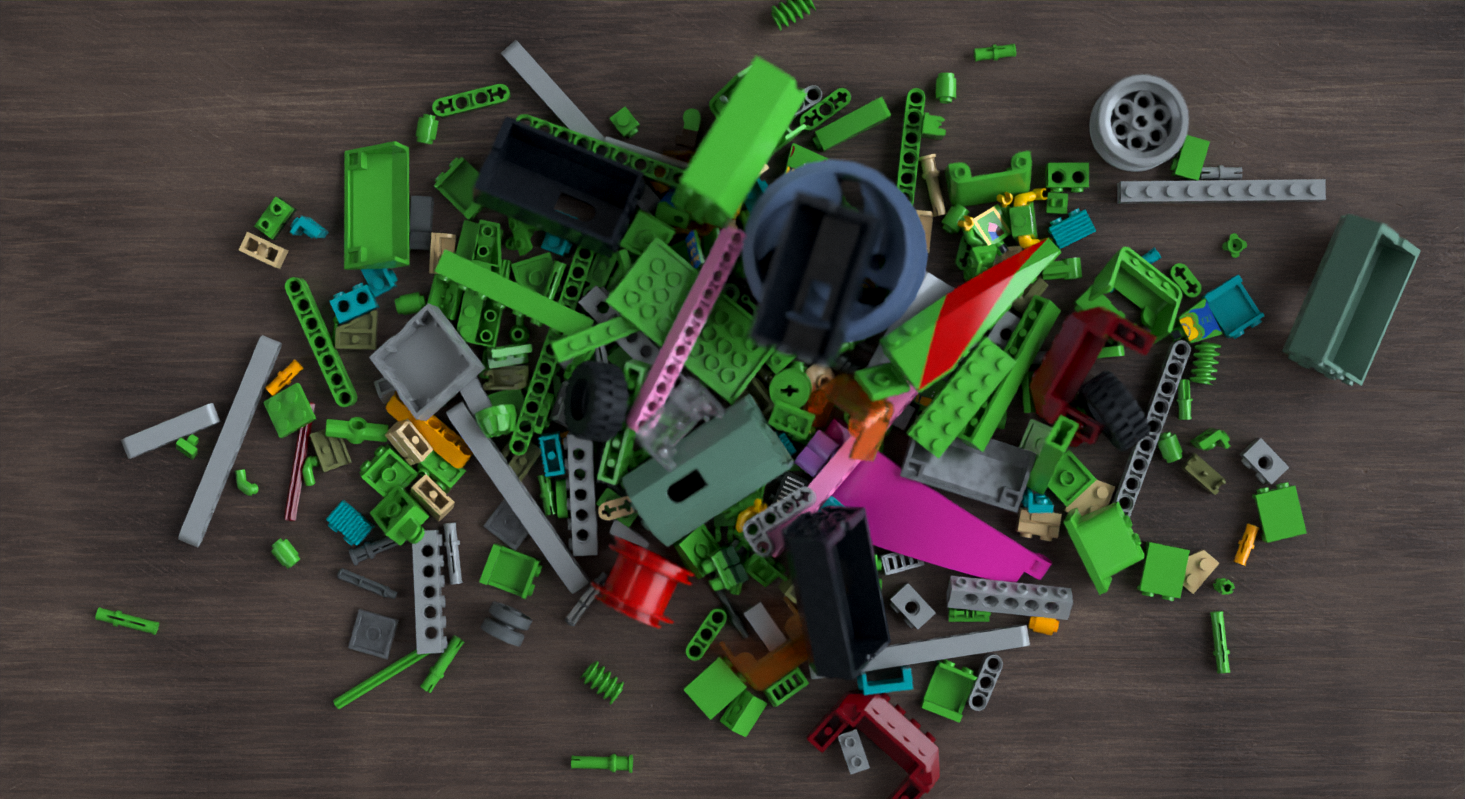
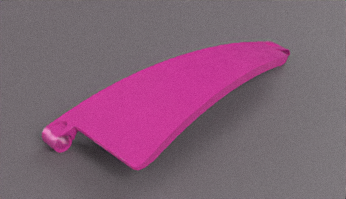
(928, 526)

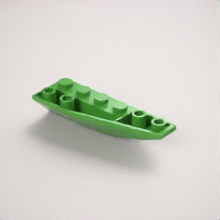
(479, 317)

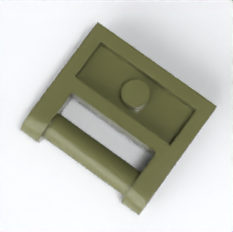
(522, 463)

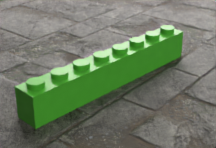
(510, 294)
(1023, 349)

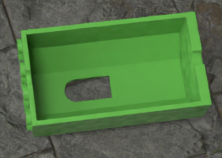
(739, 145)

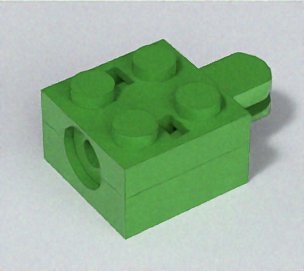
(400, 516)

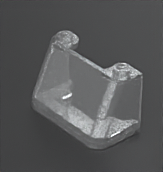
(675, 419)

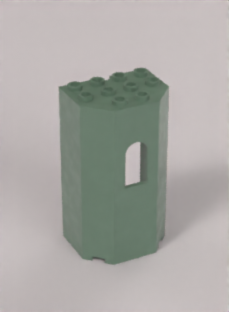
(1351, 299)
(732, 456)

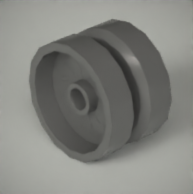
(506, 624)

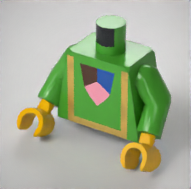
(990, 226)

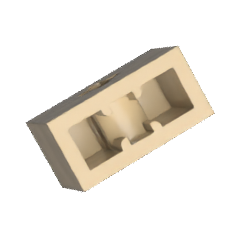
(263, 250)

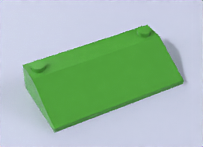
(376, 207)

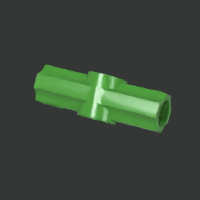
(356, 430)

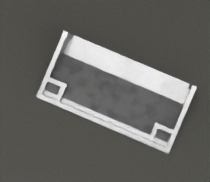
(989, 476)

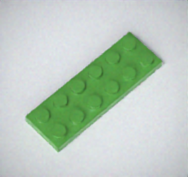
(961, 397)

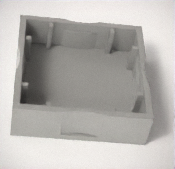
(427, 362)

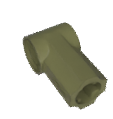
(1036, 288)

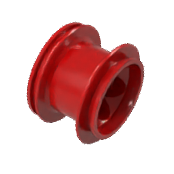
(641, 583)

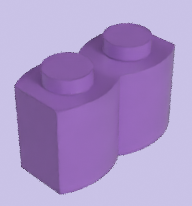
(817, 453)

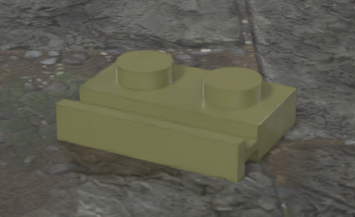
(329, 451)

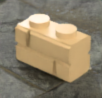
(408, 442)
(432, 497)
(1041, 524)

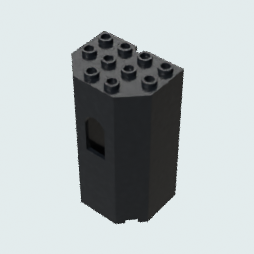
(532, 170)
(822, 245)
(836, 590)

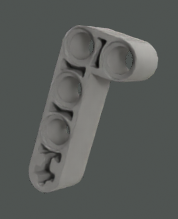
(781, 518)

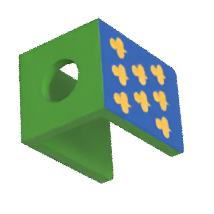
(694, 248)

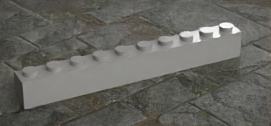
(1221, 191)

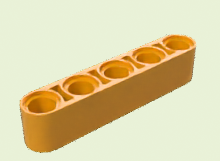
(436, 433)

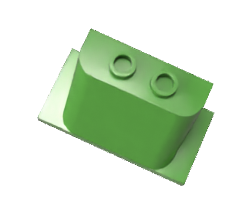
(1104, 542)

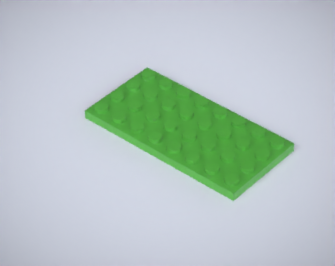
(651, 301)

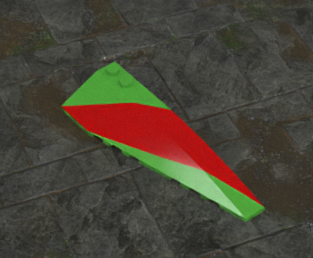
(946, 330)

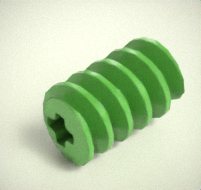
(790, 10)
(1205, 363)
(602, 681)

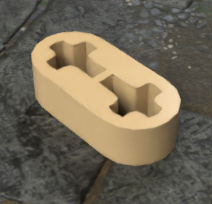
(615, 503)

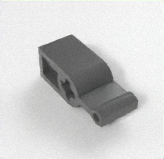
(421, 222)

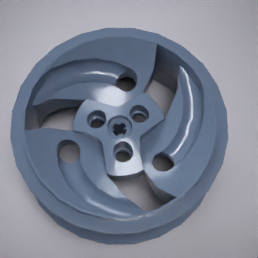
(899, 241)

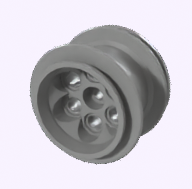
(1118, 149)

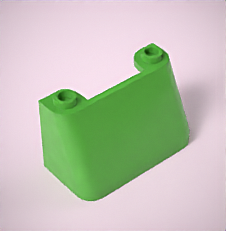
(985, 188)

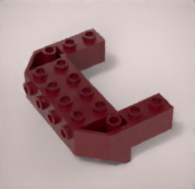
(1071, 360)
(890, 732)

